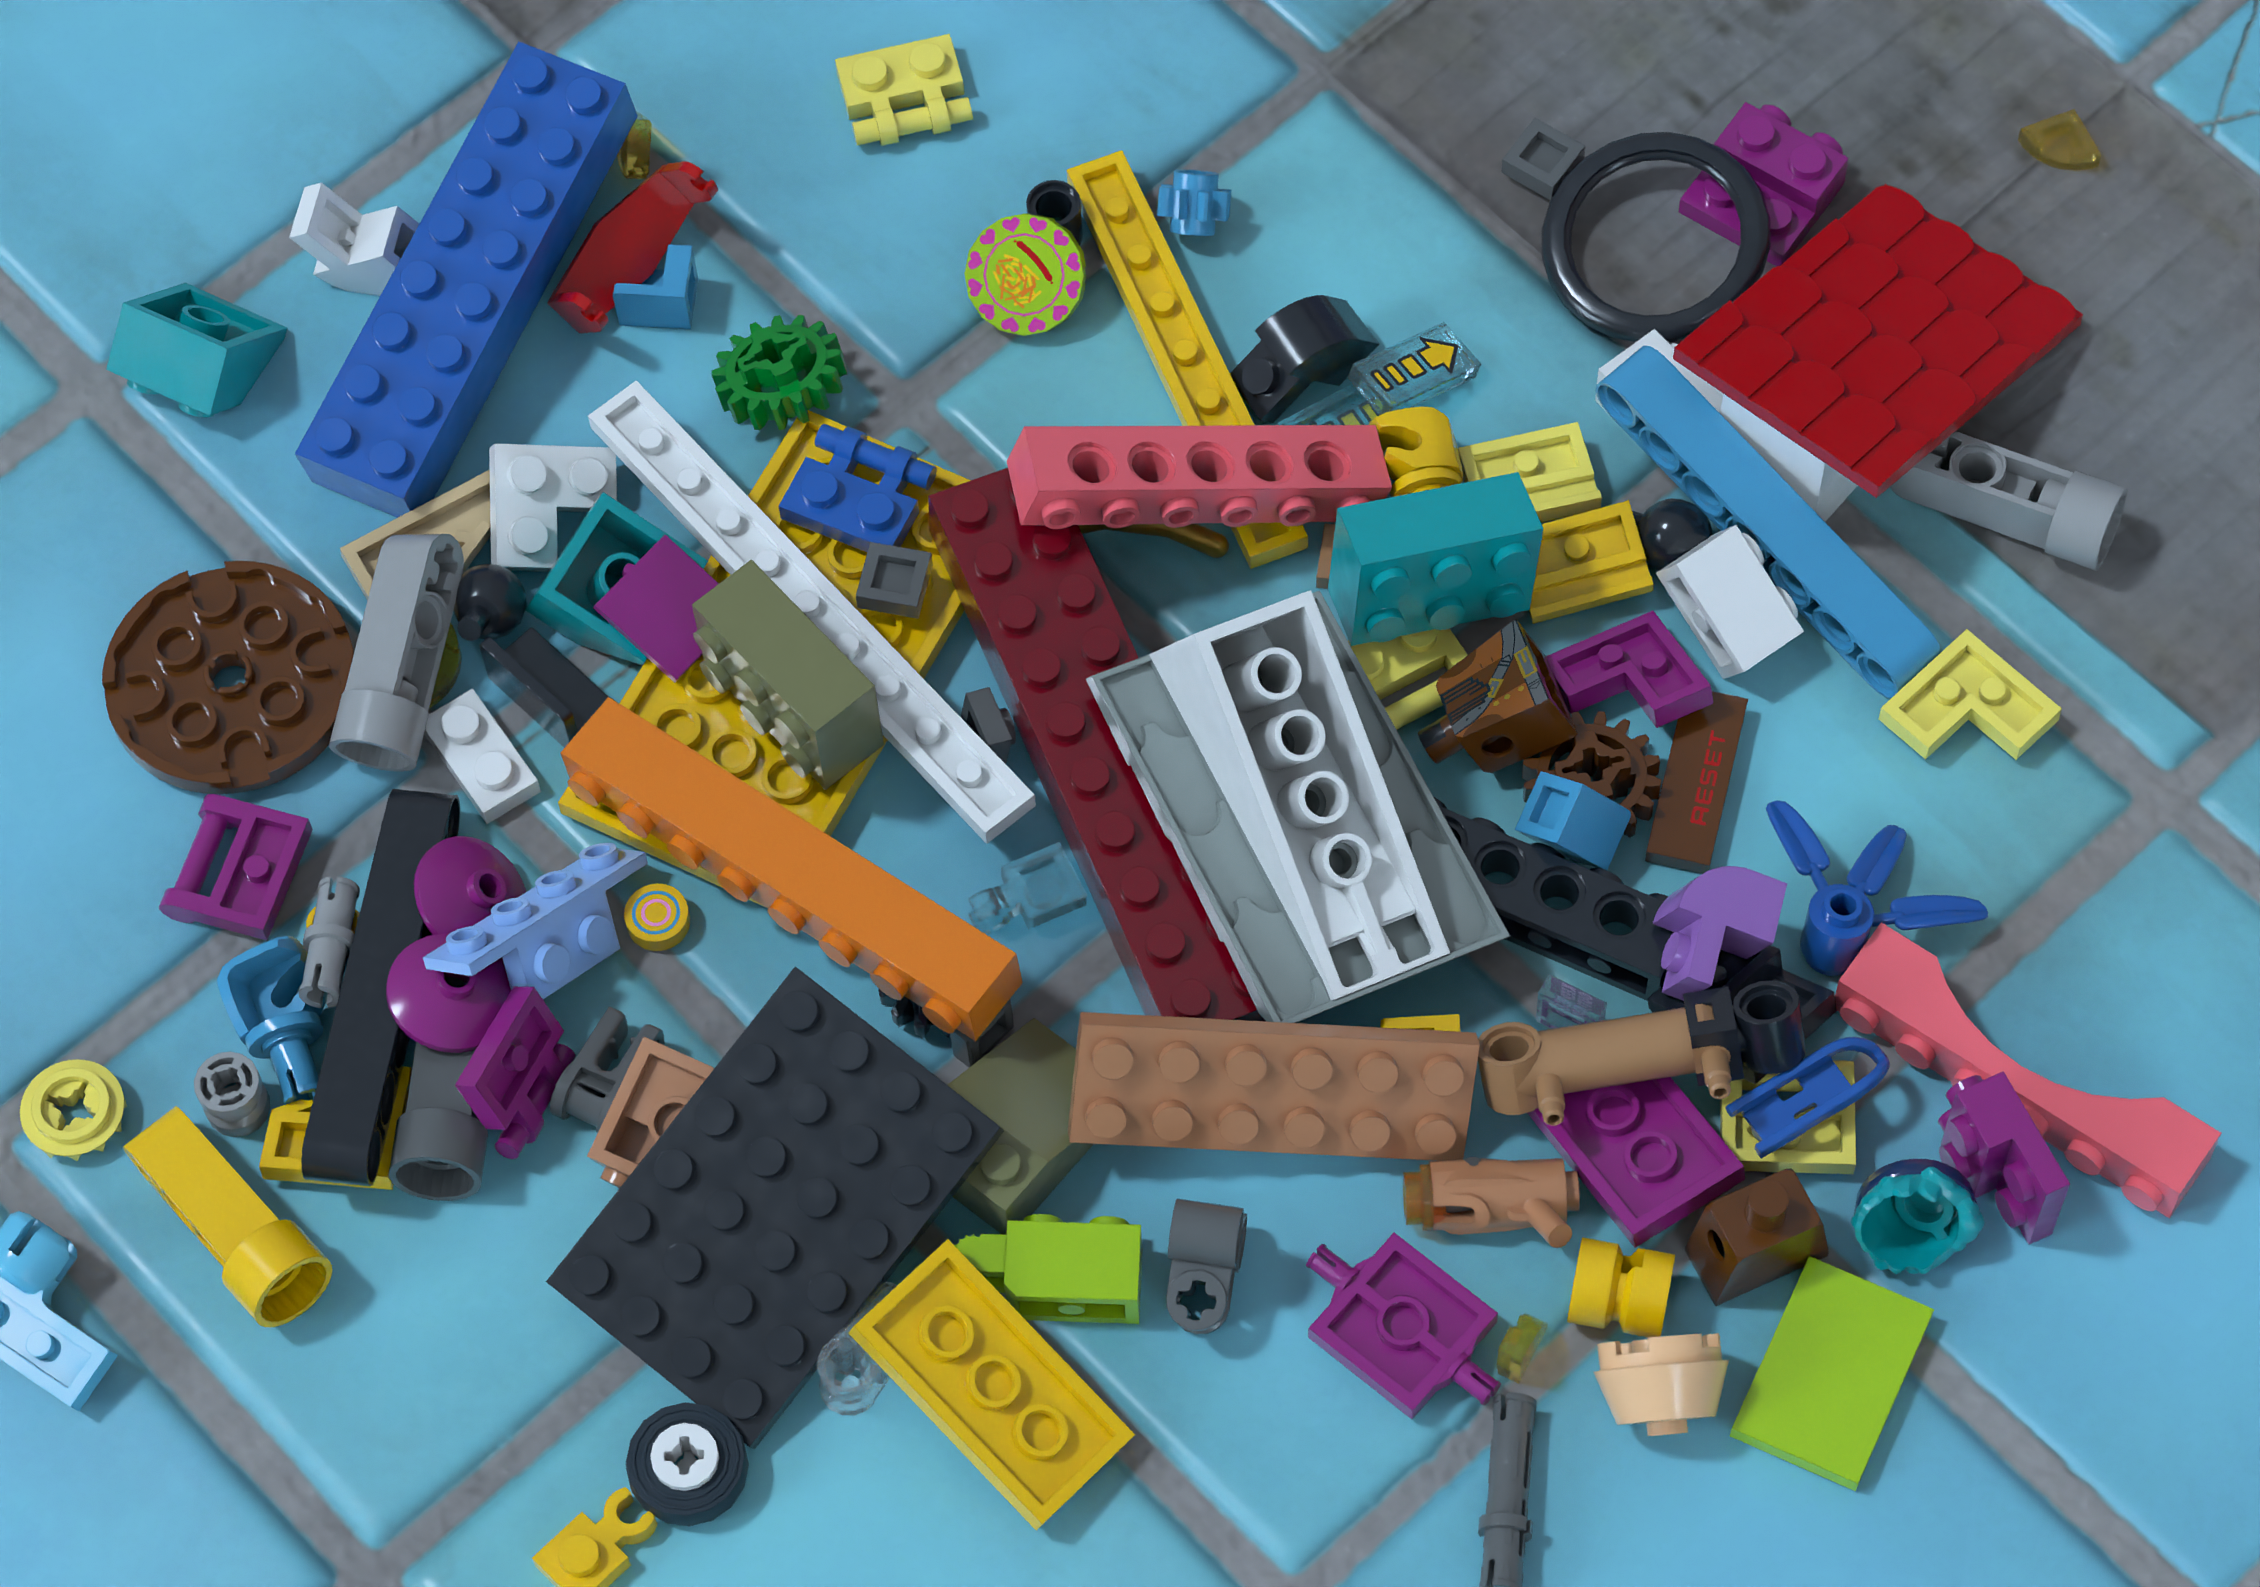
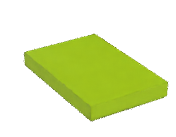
(1831, 1373)

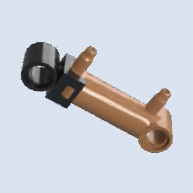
(1705, 1037)

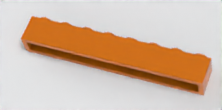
(792, 870)

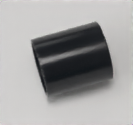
(1058, 200)

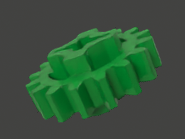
(779, 372)

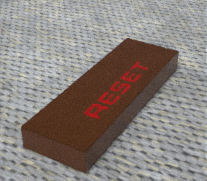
(1696, 785)

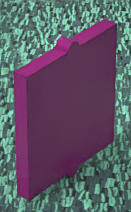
(655, 606)

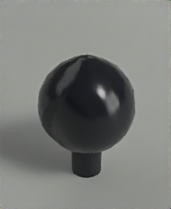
(1671, 530)
(489, 602)

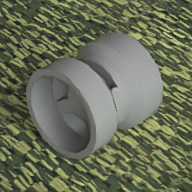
(239, 1107)

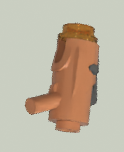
(1492, 1197)

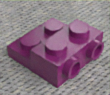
(1791, 169)
(2001, 1149)

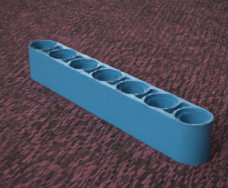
(1798, 547)

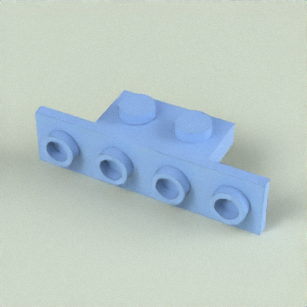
(549, 930)

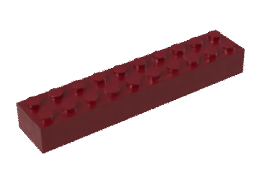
(1044, 632)

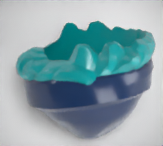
(1915, 1215)

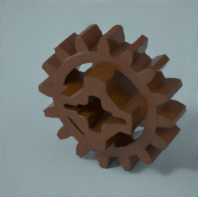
(1610, 760)

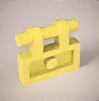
(899, 79)

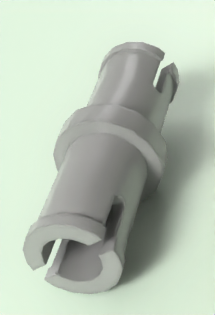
(329, 941)

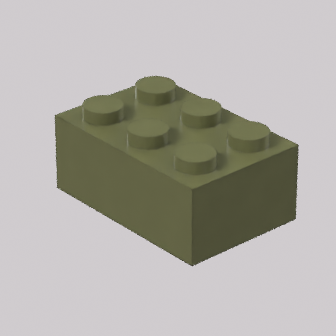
(787, 676)

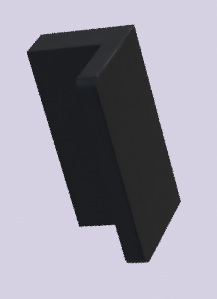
(543, 684)

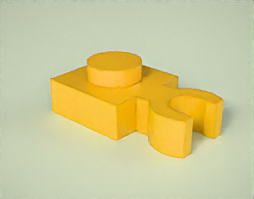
(590, 1552)

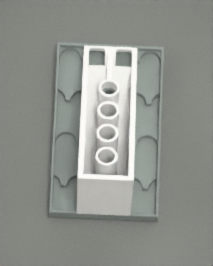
(1295, 809)

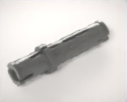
(1505, 1519)

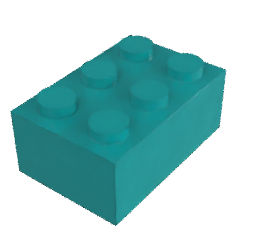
(1434, 559)

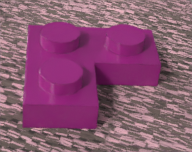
(1633, 658)

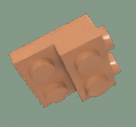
(645, 1105)

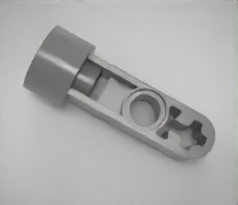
(2020, 497)
(398, 652)

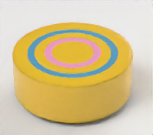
(657, 917)

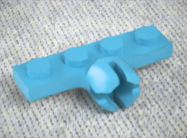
(30, 1330)

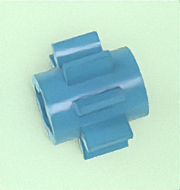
(1194, 202)

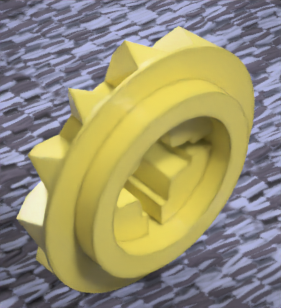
(65, 1085)

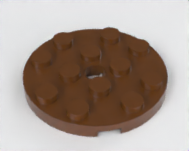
(241, 735)

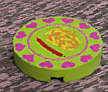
(1025, 274)

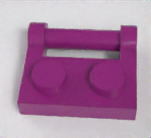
(254, 871)

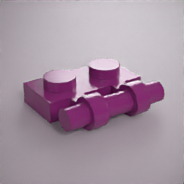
(516, 1070)

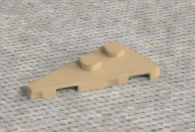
(459, 512)

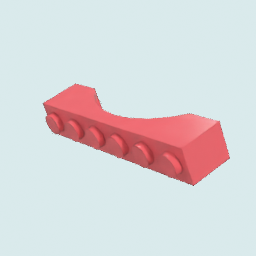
(2137, 1144)

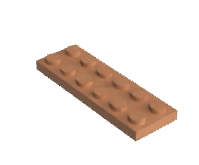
(1272, 1087)

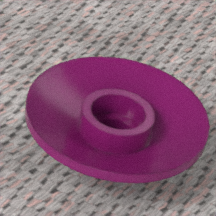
(451, 880)
(436, 1012)

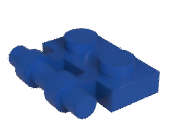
(850, 507)

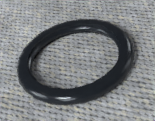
(1563, 207)

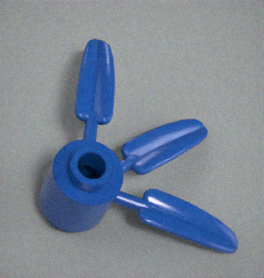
(1842, 914)

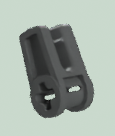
(586, 1085)

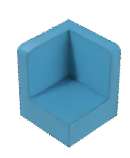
(664, 297)
(1573, 820)

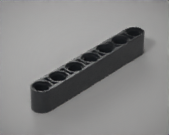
(365, 1042)

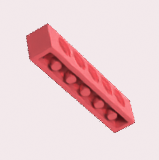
(1194, 474)

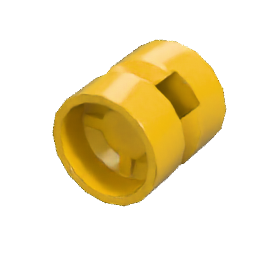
(1620, 1288)

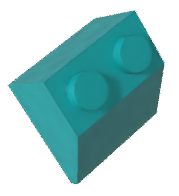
(192, 348)
(589, 569)

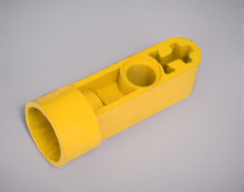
(264, 1259)

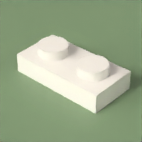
(480, 756)

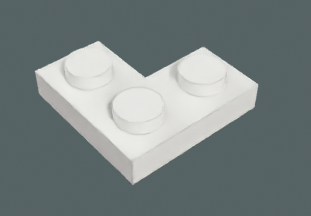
(531, 487)

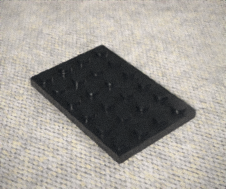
(774, 1206)

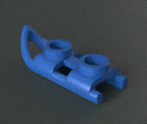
(1823, 1088)

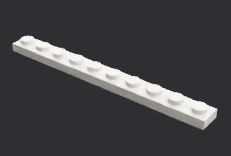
(736, 531)

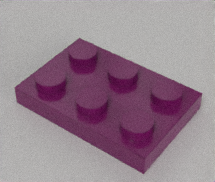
(1643, 1153)

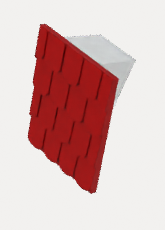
(1872, 346)

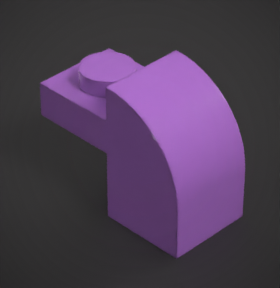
(1715, 912)

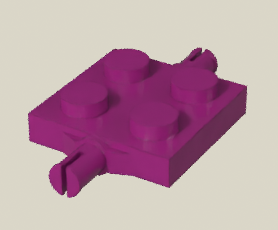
(1402, 1325)

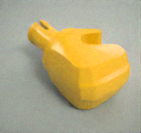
(1418, 449)

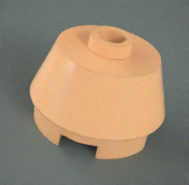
(1662, 1380)

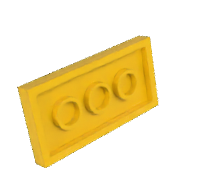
(991, 1384)

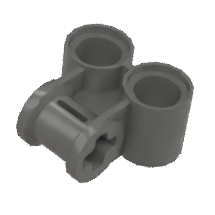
(1206, 1251)

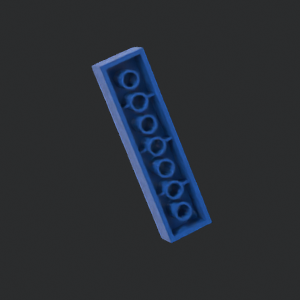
(467, 282)

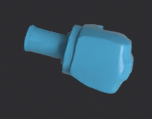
(268, 1020)

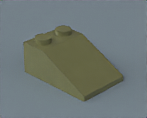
(1028, 1094)

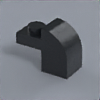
(1300, 345)

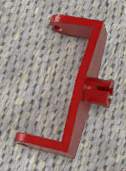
(628, 243)

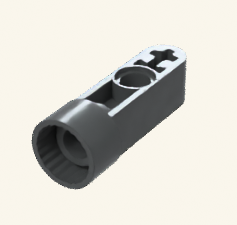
(439, 1138)

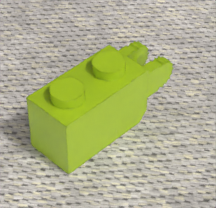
(1064, 1268)

